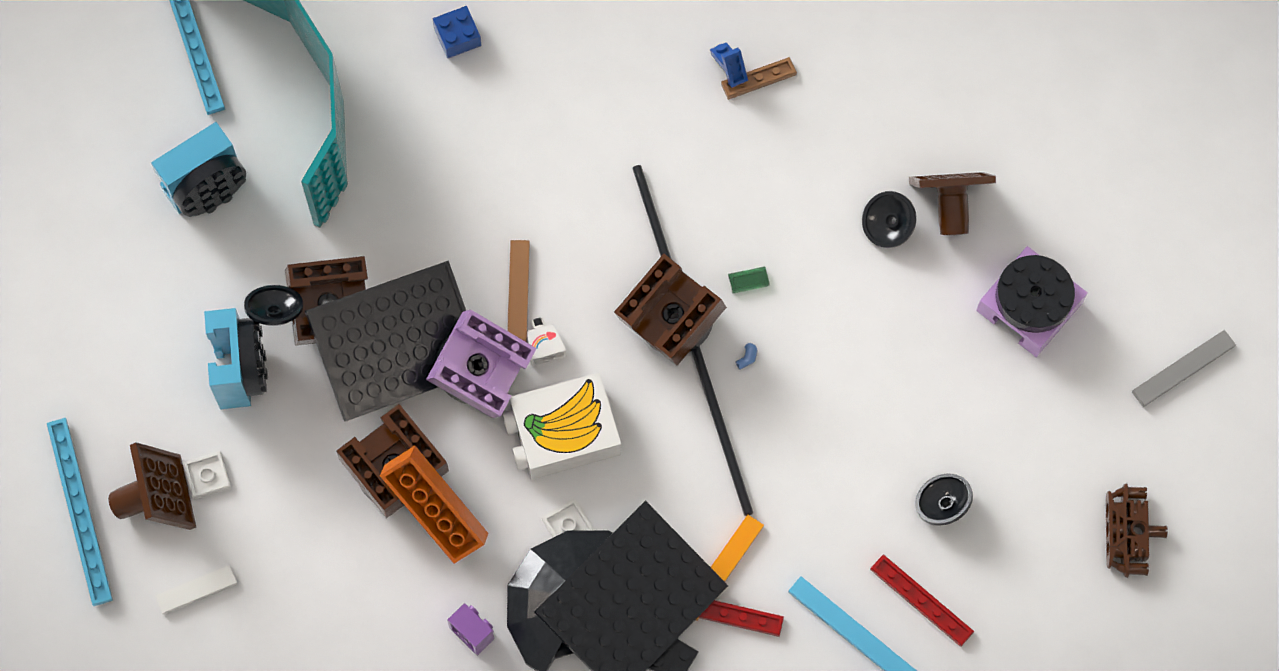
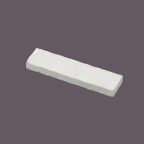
(196, 589)

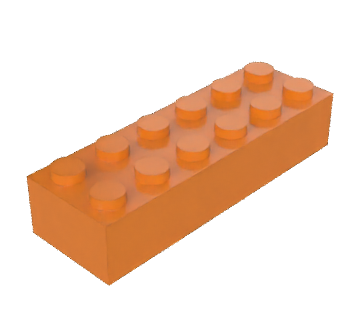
(434, 504)

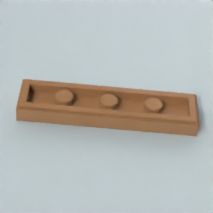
(761, 77)

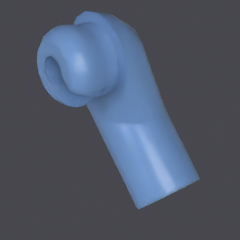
(749, 358)

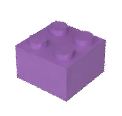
(471, 628)

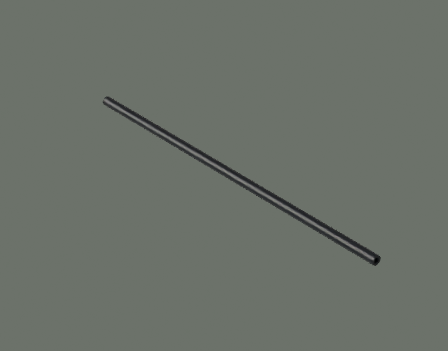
(697, 355)

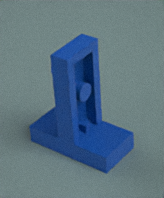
(731, 62)

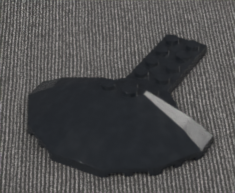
(538, 577)

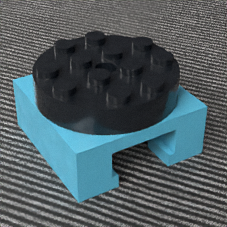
(200, 172)
(247, 374)

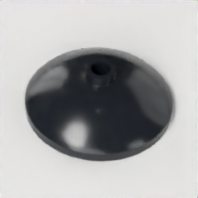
(878, 219)
(273, 305)
(941, 492)

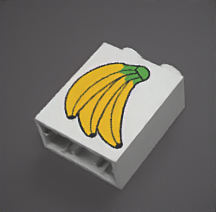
(562, 426)

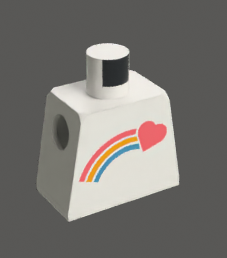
(546, 341)

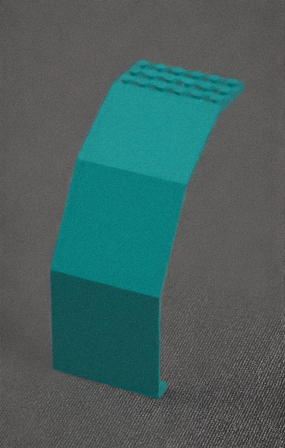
(329, 168)

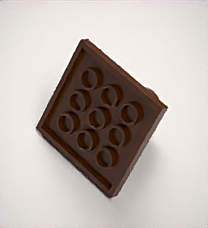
(953, 197)
(159, 489)

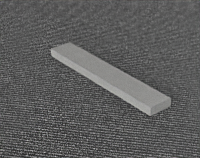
(1183, 368)

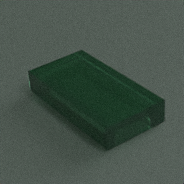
(748, 279)

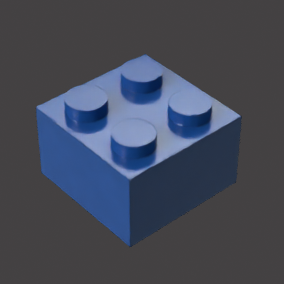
(457, 32)

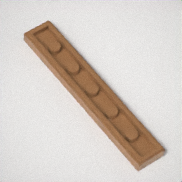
(518, 288)

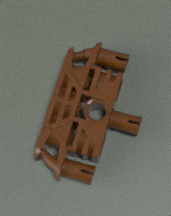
(1116, 530)

